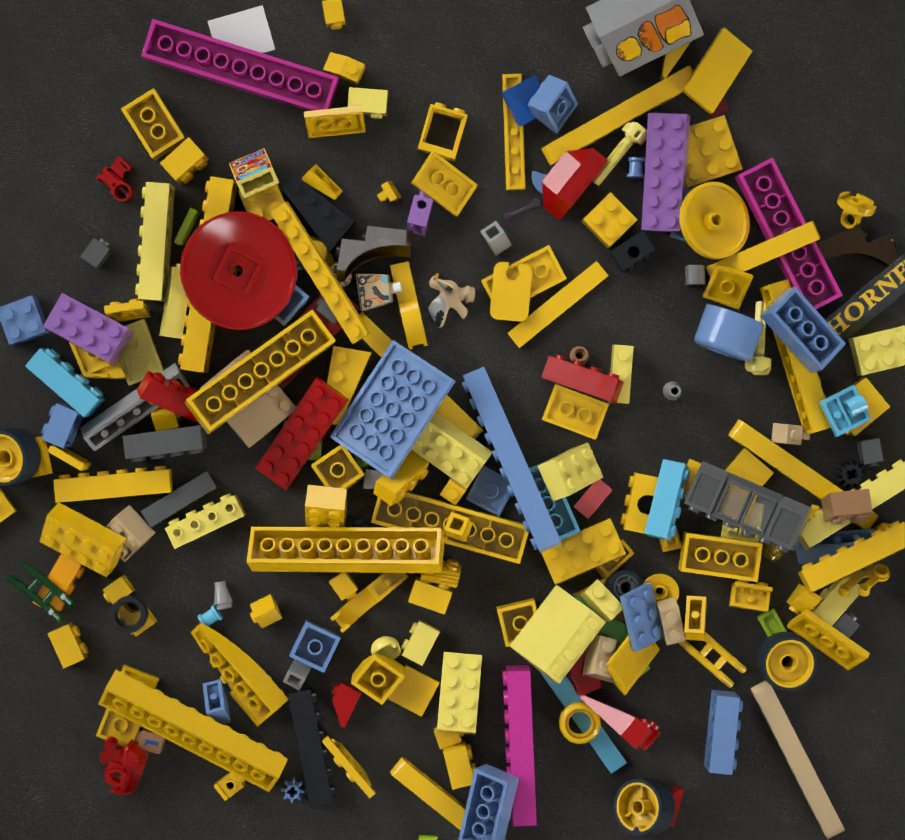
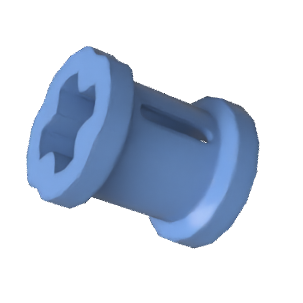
(635, 168)

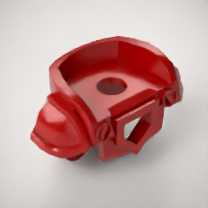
(127, 761)

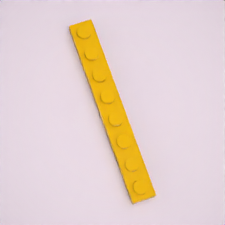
(320, 272)

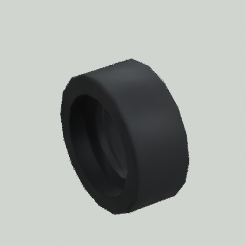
(125, 628)

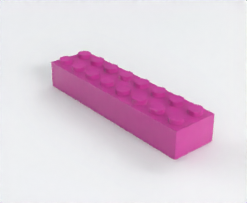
(778, 213)
(520, 740)

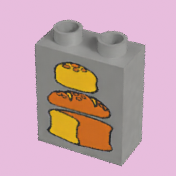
(639, 30)

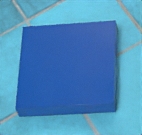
(518, 99)

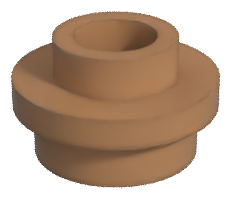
(579, 350)

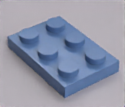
(641, 617)

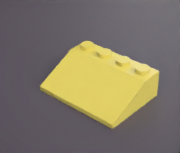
(557, 634)

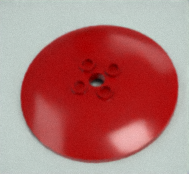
(266, 267)

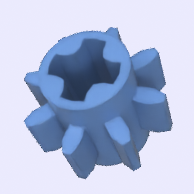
(288, 793)

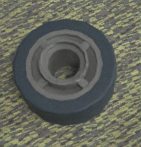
(619, 577)

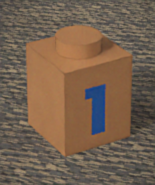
(150, 741)

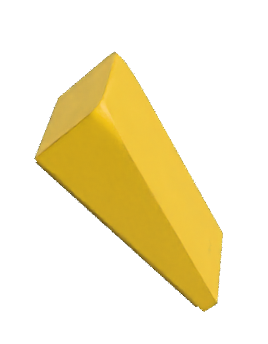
(321, 181)
(609, 568)

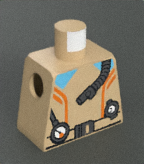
(376, 290)

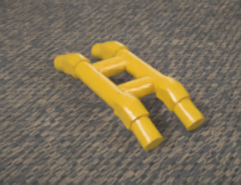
(714, 668)

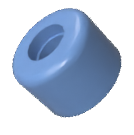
(728, 333)

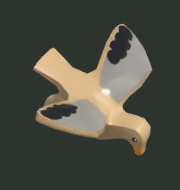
(449, 297)

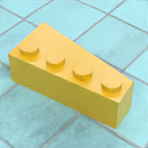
(346, 372)

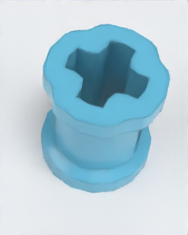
(210, 616)

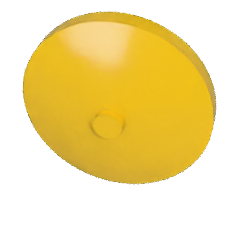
(714, 220)

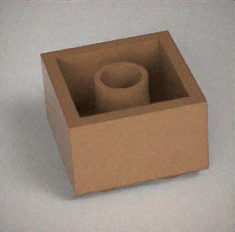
(846, 505)

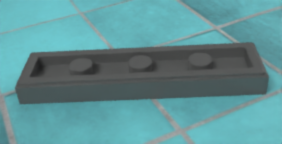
(178, 499)

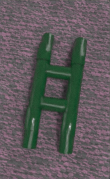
(29, 590)

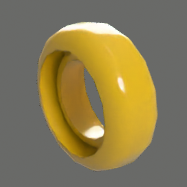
(580, 738)

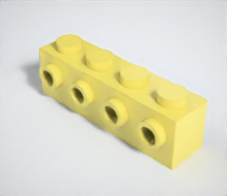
(205, 521)

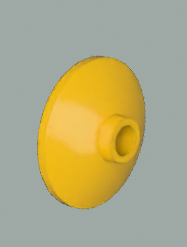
(667, 583)

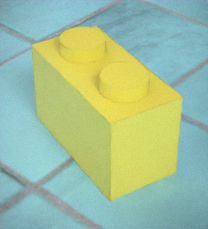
(372, 101)
(601, 601)
(420, 642)

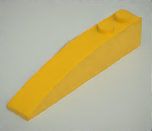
(248, 681)

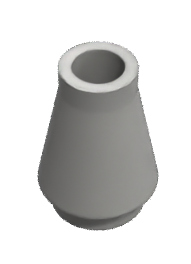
(667, 390)
(222, 597)

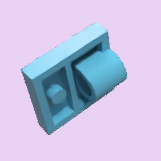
(845, 410)

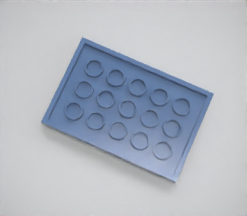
(392, 409)

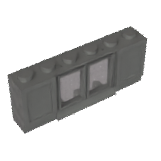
(747, 507)

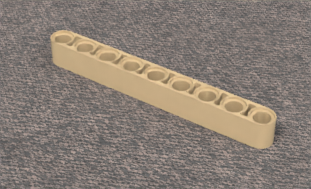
(797, 759)

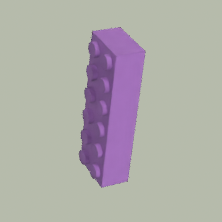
(665, 171)

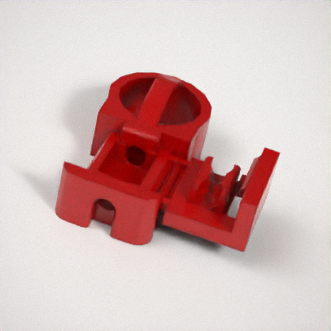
(114, 176)

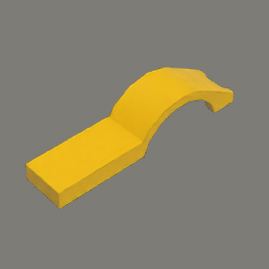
(409, 305)
(367, 598)

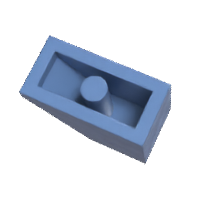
(216, 701)

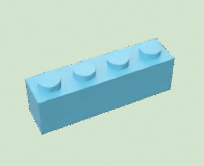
(667, 499)

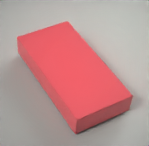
(592, 498)

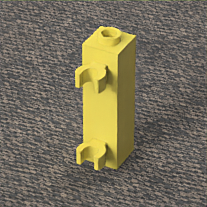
(174, 306)

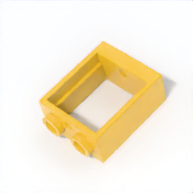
(442, 110)

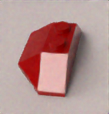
(570, 179)

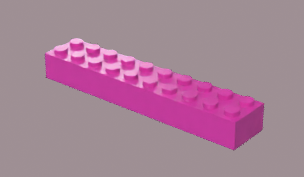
(239, 67)

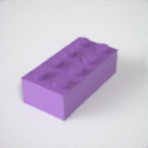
(88, 329)

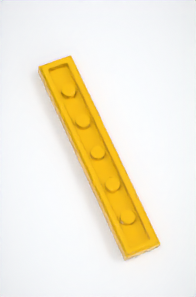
(513, 141)
(771, 248)
(557, 304)

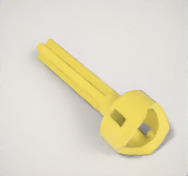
(634, 133)
(759, 363)

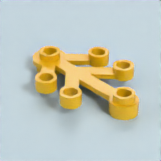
(875, 573)

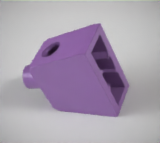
(419, 218)

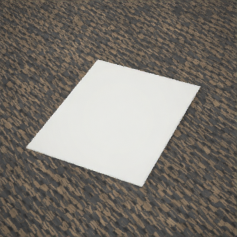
(244, 29)

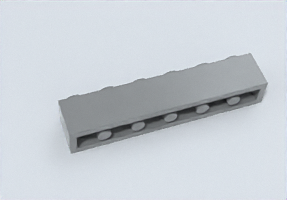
(124, 413)

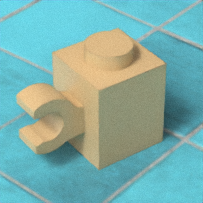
(788, 434)

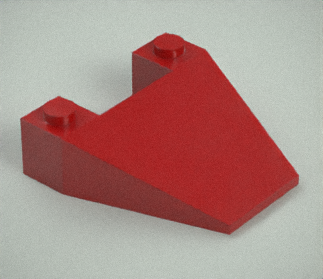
(633, 729)

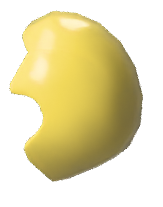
(386, 646)

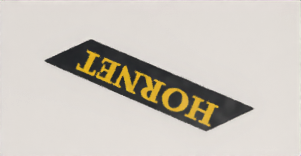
(869, 301)

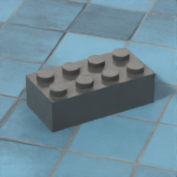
(169, 441)

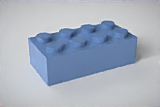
(803, 330)
(722, 732)
(488, 804)

